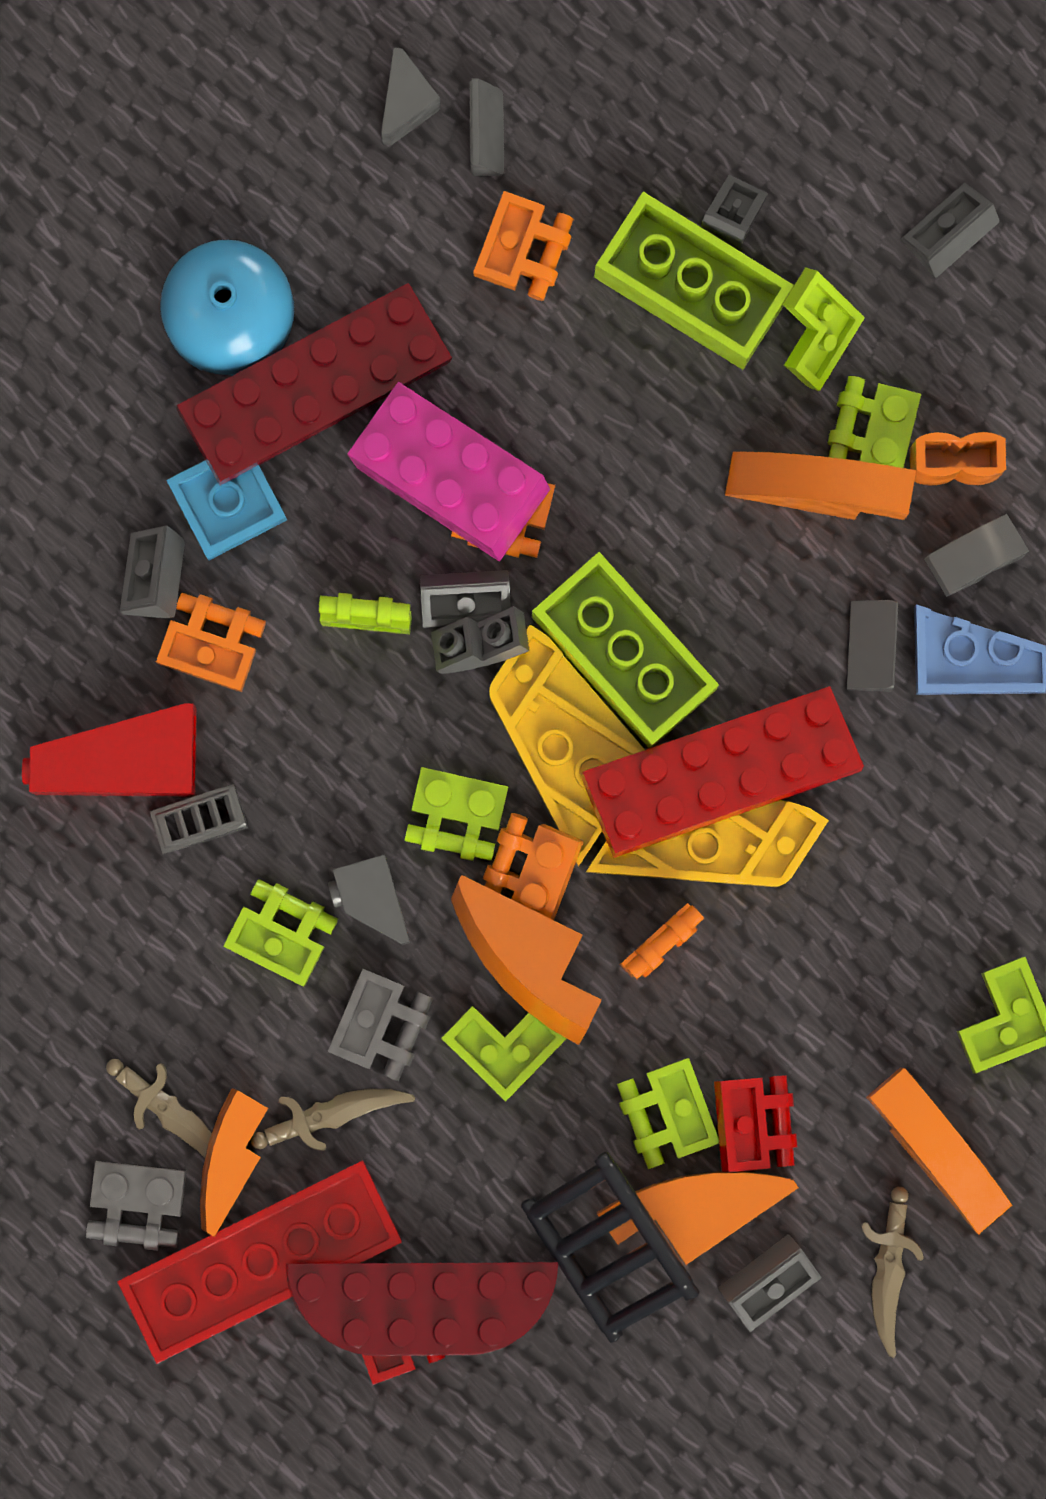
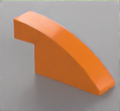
(821, 484)
(526, 957)
(939, 1150)
(705, 1207)

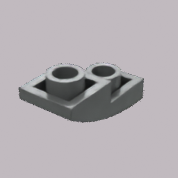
(976, 555)
(479, 644)

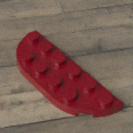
(422, 1305)

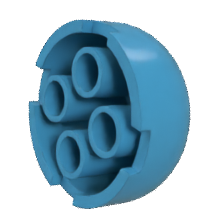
(232, 333)

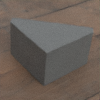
(408, 99)
(734, 211)

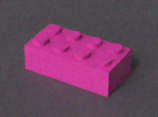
(449, 471)

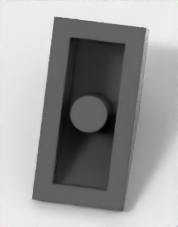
(370, 897)

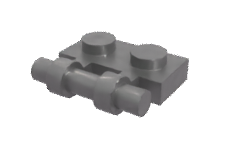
(367, 1020)
(136, 1190)

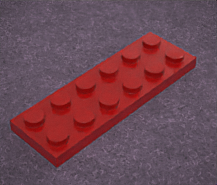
(721, 771)
(245, 1264)

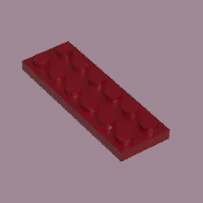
(313, 383)

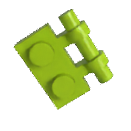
(888, 426)
(365, 614)
(461, 801)
(274, 945)
(681, 1107)

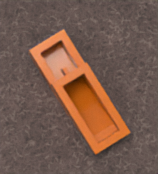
(227, 1159)

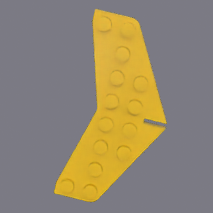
(568, 728)

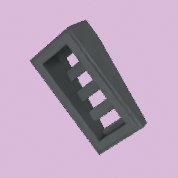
(234, 808)

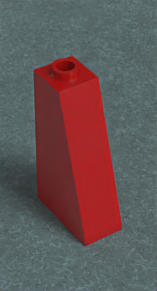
(126, 758)

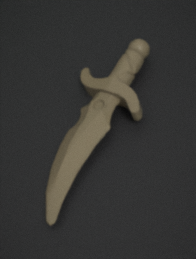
(169, 1111)
(327, 1115)
(890, 1270)

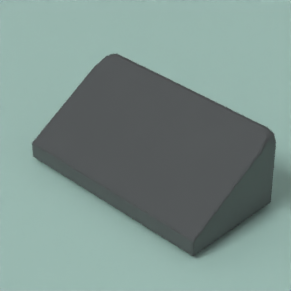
(486, 129)
(951, 229)
(153, 573)
(459, 595)
(872, 645)
(769, 1282)

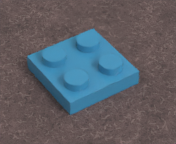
(225, 513)

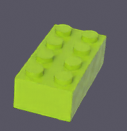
(692, 280)
(624, 650)

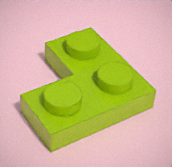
(829, 328)
(1019, 1022)
(499, 1059)

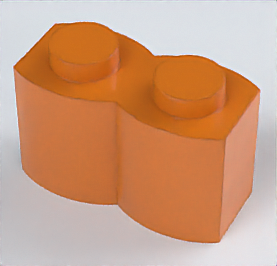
(970, 460)

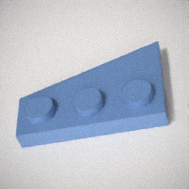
(973, 660)

